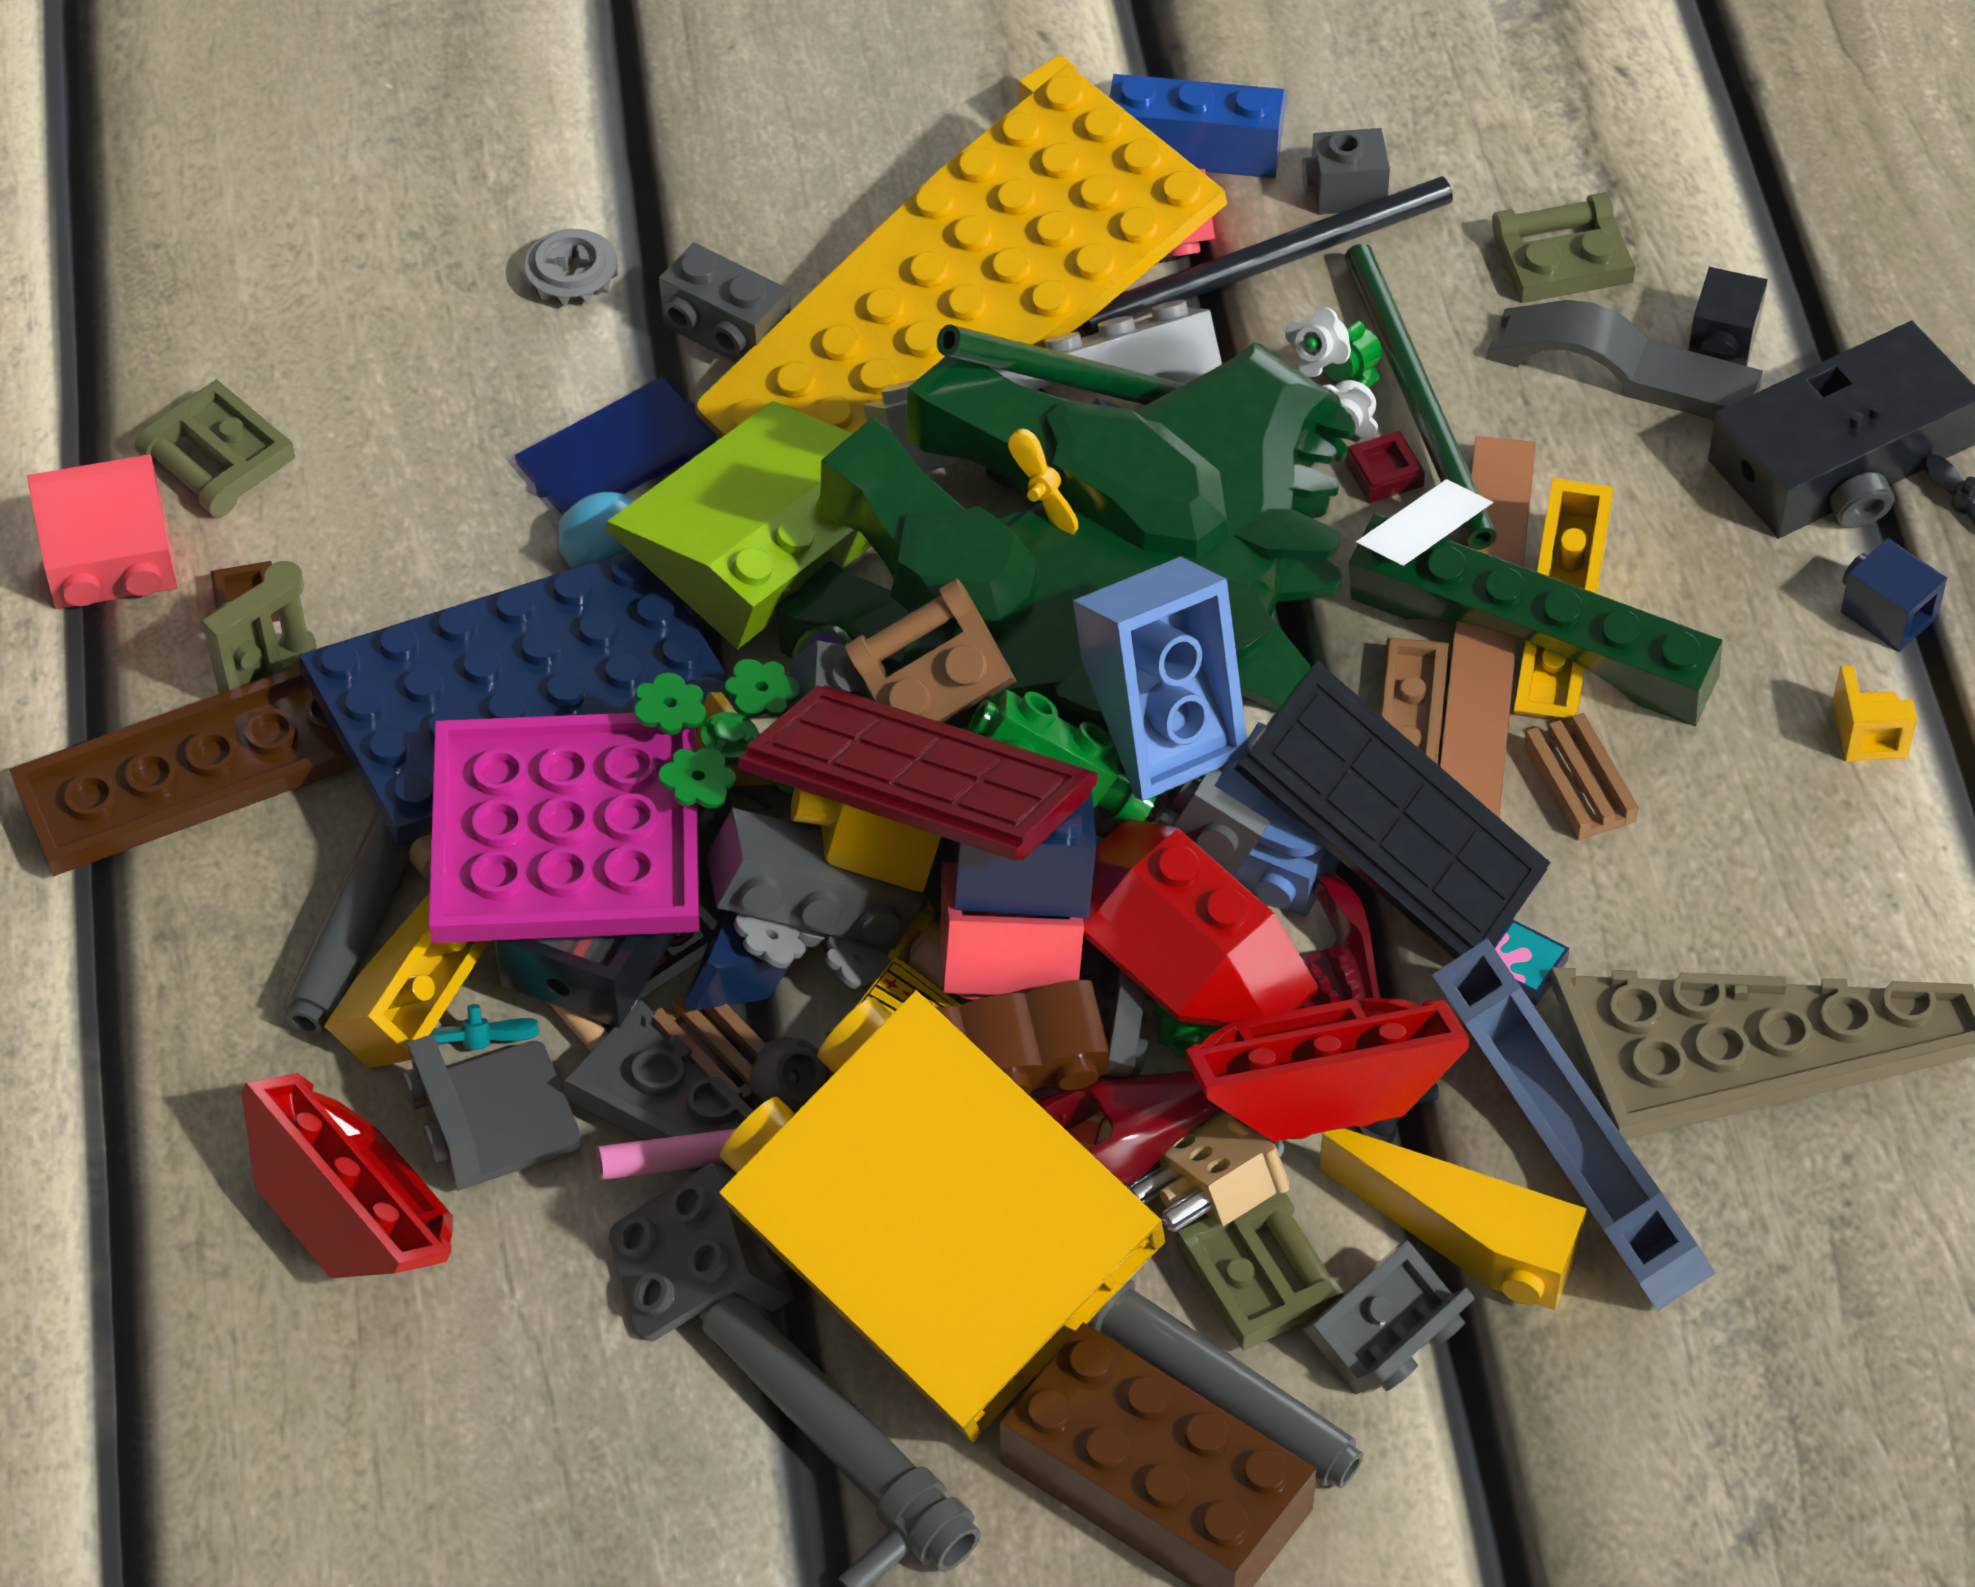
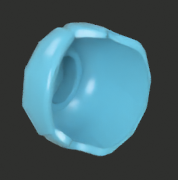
(582, 531)

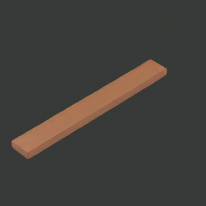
(1481, 655)

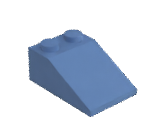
(1165, 673)

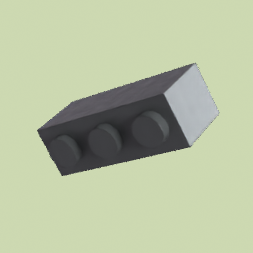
(781, 876)

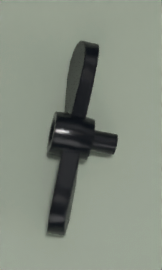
(1949, 479)

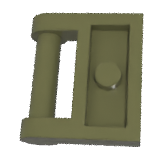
(1568, 261)
(228, 434)
(243, 633)
(1247, 1281)

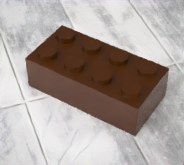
(1156, 1464)

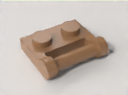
(946, 678)

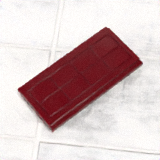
(919, 772)

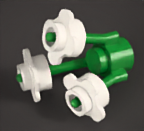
(1346, 357)

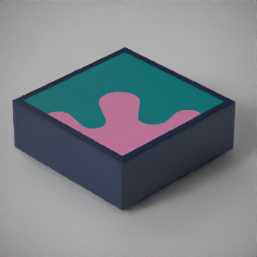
(1530, 958)

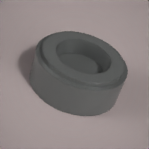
(1862, 500)

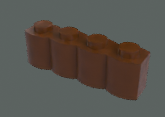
(1038, 1035)

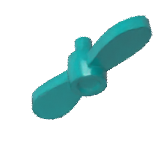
(478, 1032)

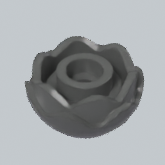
(773, 1065)

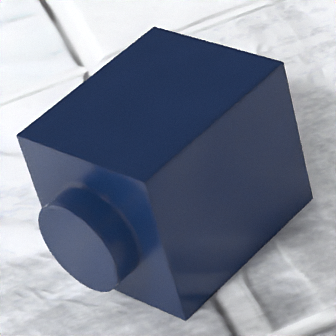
(1892, 594)

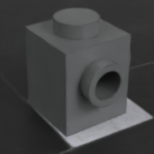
(1346, 169)

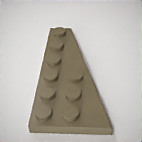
(1744, 1042)

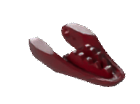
(1348, 966)
(1144, 1116)

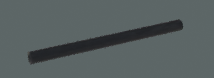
(1277, 251)

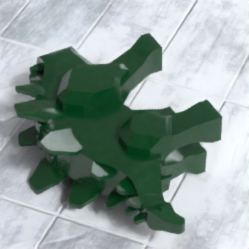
(1192, 476)

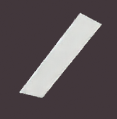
(1424, 522)

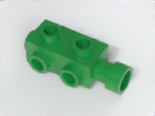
(1035, 726)

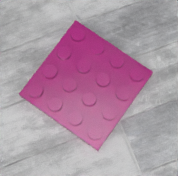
(559, 830)

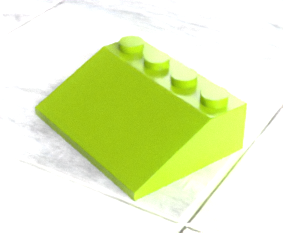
(742, 521)

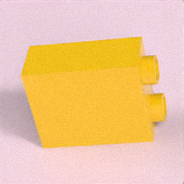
(938, 1209)

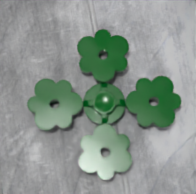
(724, 736)

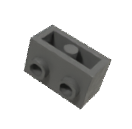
(720, 302)

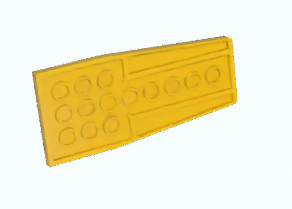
(1003, 240)

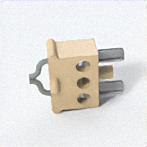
(1215, 1171)

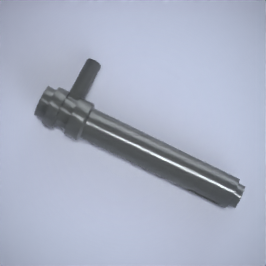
(347, 929)
(1227, 1383)
(906, 1497)

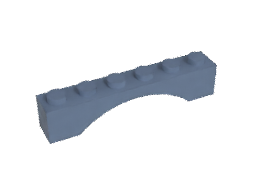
(1574, 1125)

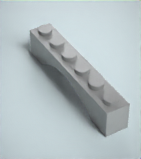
(1172, 345)

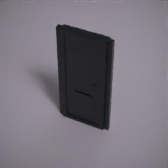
(1392, 814)

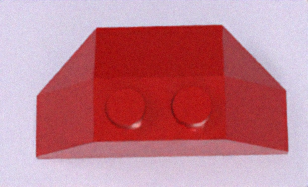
(1190, 930)
(1328, 1064)
(340, 1183)

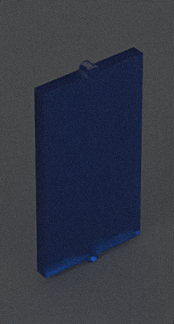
(617, 446)

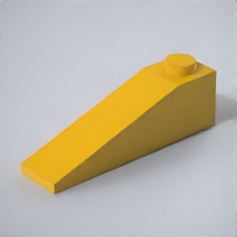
(1573, 554)
(402, 992)
(1480, 1223)

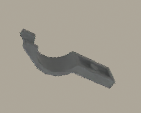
(1644, 367)

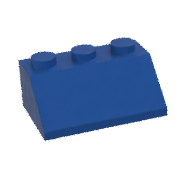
(1209, 123)

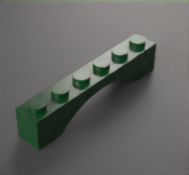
(1633, 650)

